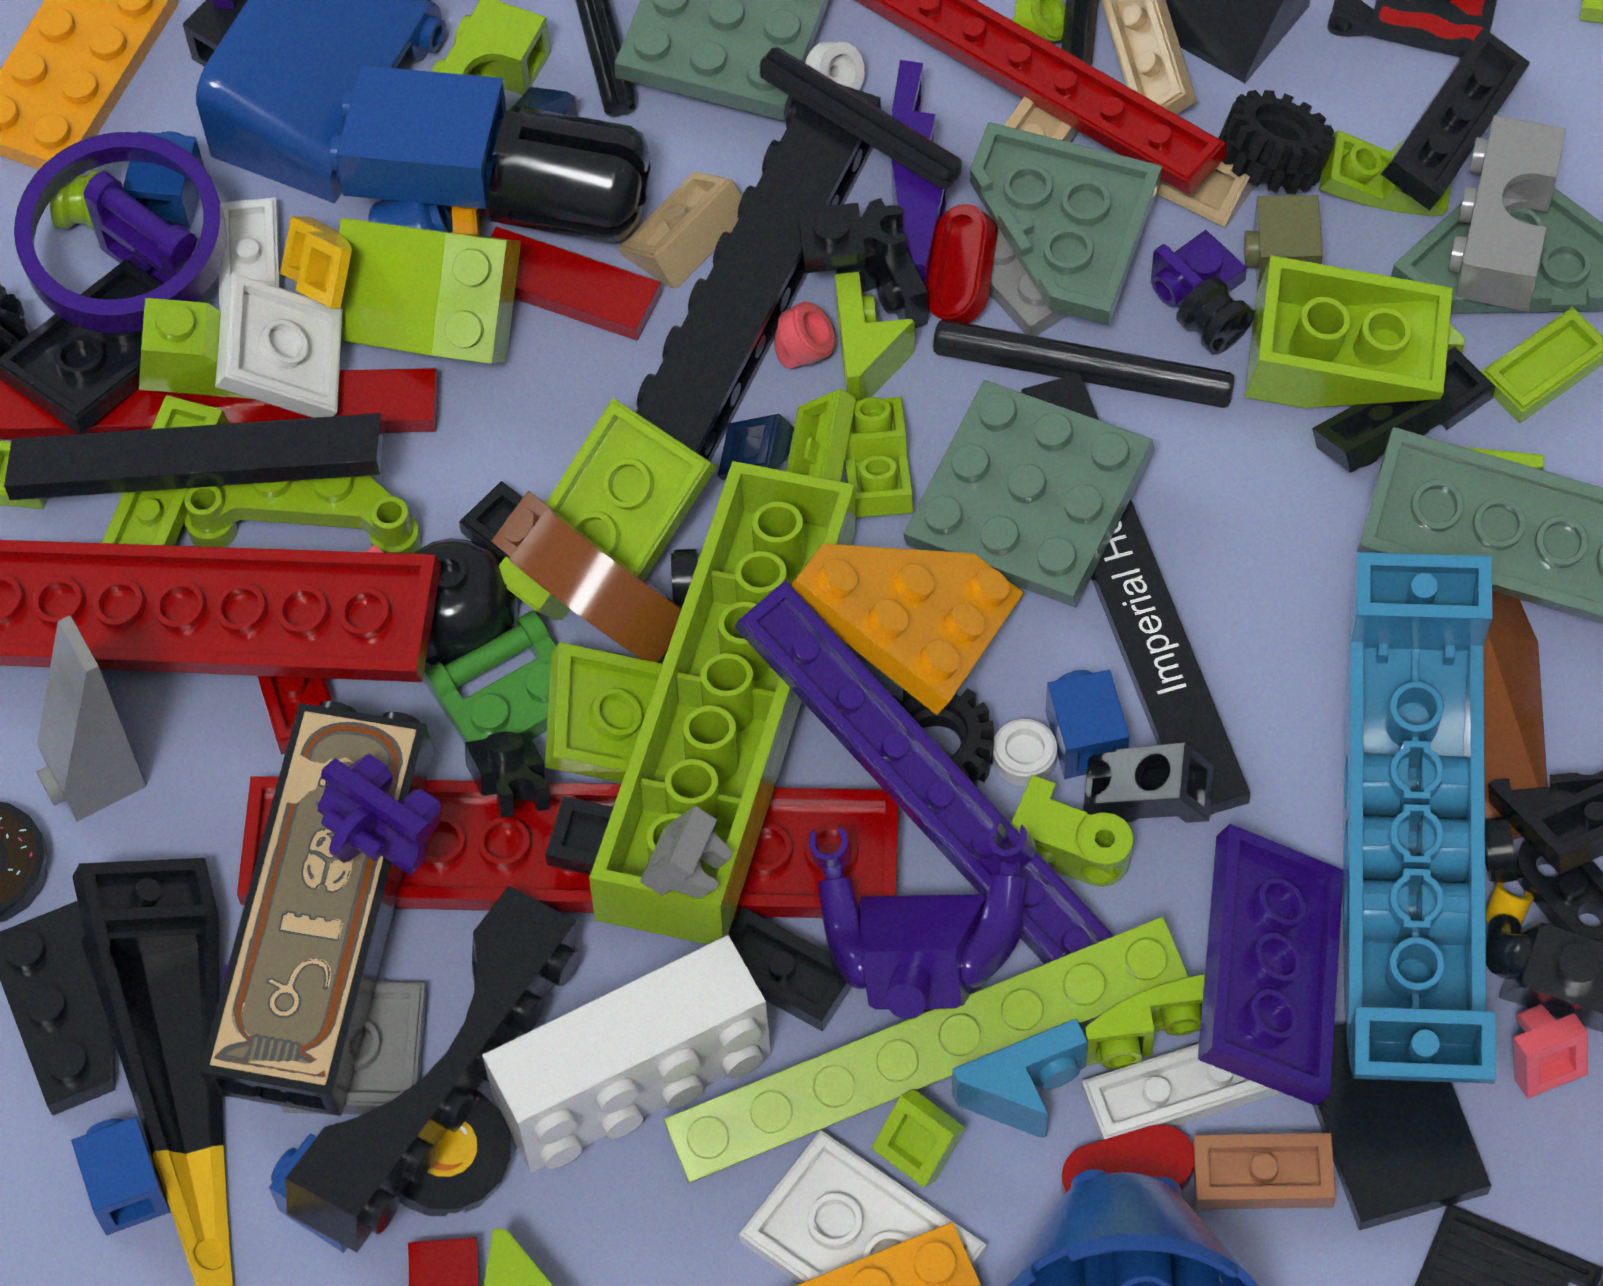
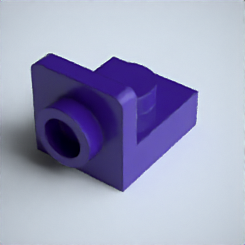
(1181, 271)

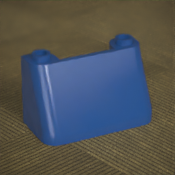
(282, 76)

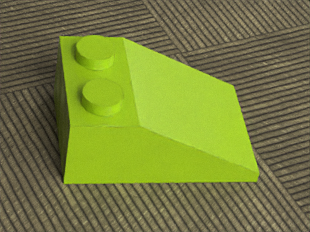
(429, 291)
(1345, 337)

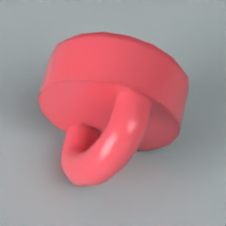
(803, 336)

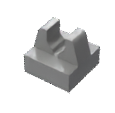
(678, 852)

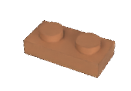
(1263, 1171)

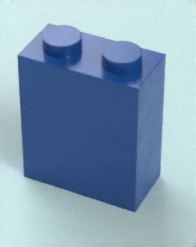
(419, 136)

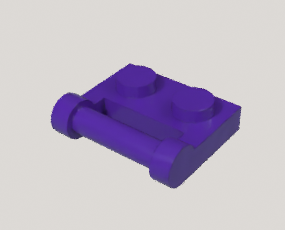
(135, 232)

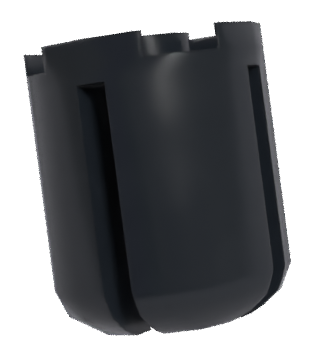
(569, 175)

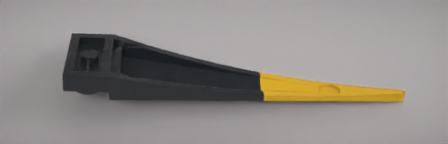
(157, 976)

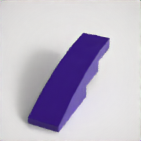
(920, 199)

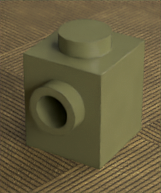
(1284, 229)

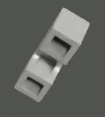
(1501, 253)

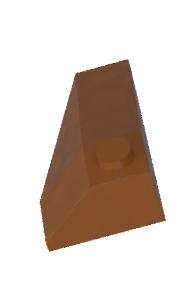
(1512, 702)

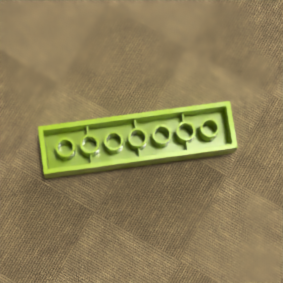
(717, 705)

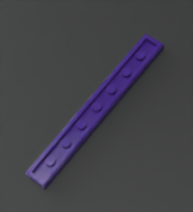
(911, 766)

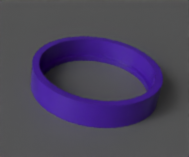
(128, 313)

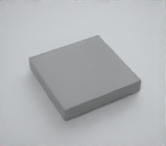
(388, 1048)

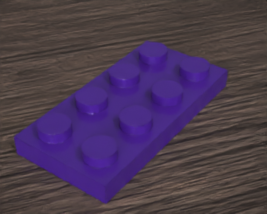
(1271, 965)

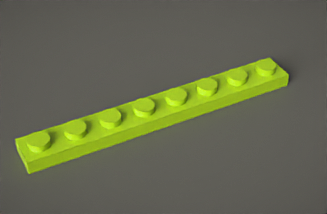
(920, 1050)

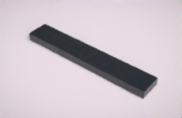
(195, 456)

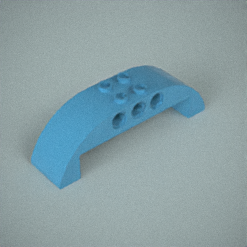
(1416, 820)

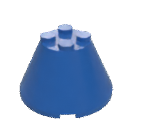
(1126, 1234)

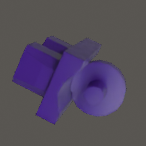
(371, 820)

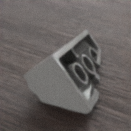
(82, 733)

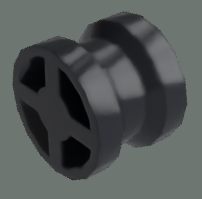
(1215, 315)

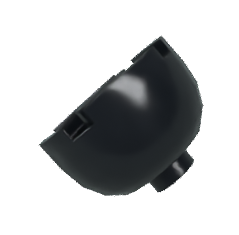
(470, 600)

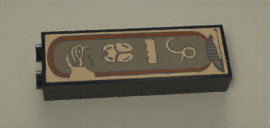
(311, 924)

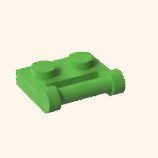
(512, 702)

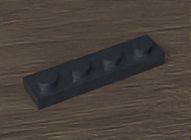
(1455, 119)

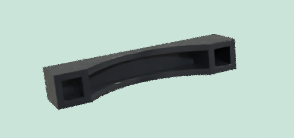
(360, 1166)

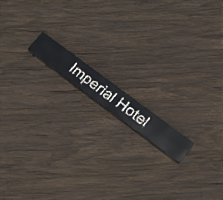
(1153, 635)

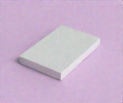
(837, 1212)

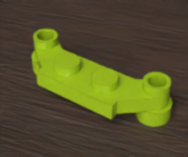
(320, 502)

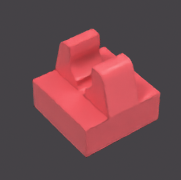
(1548, 1051)

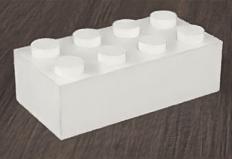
(629, 1055)

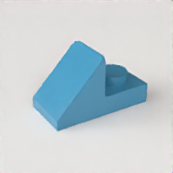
(1006, 1080)

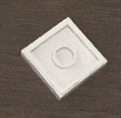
(278, 347)

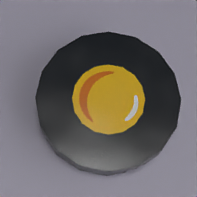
(465, 1164)

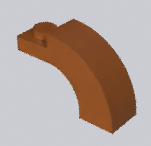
(588, 579)

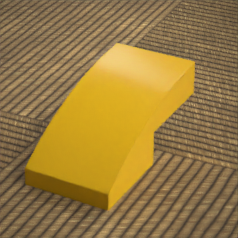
(316, 260)

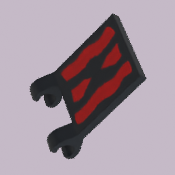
(1426, 24)

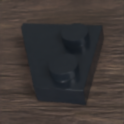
(1556, 820)

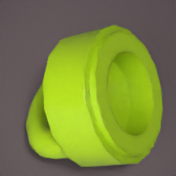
(1041, 17)

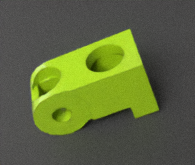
(1070, 840)

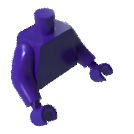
(922, 947)

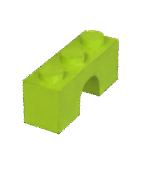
(500, 44)

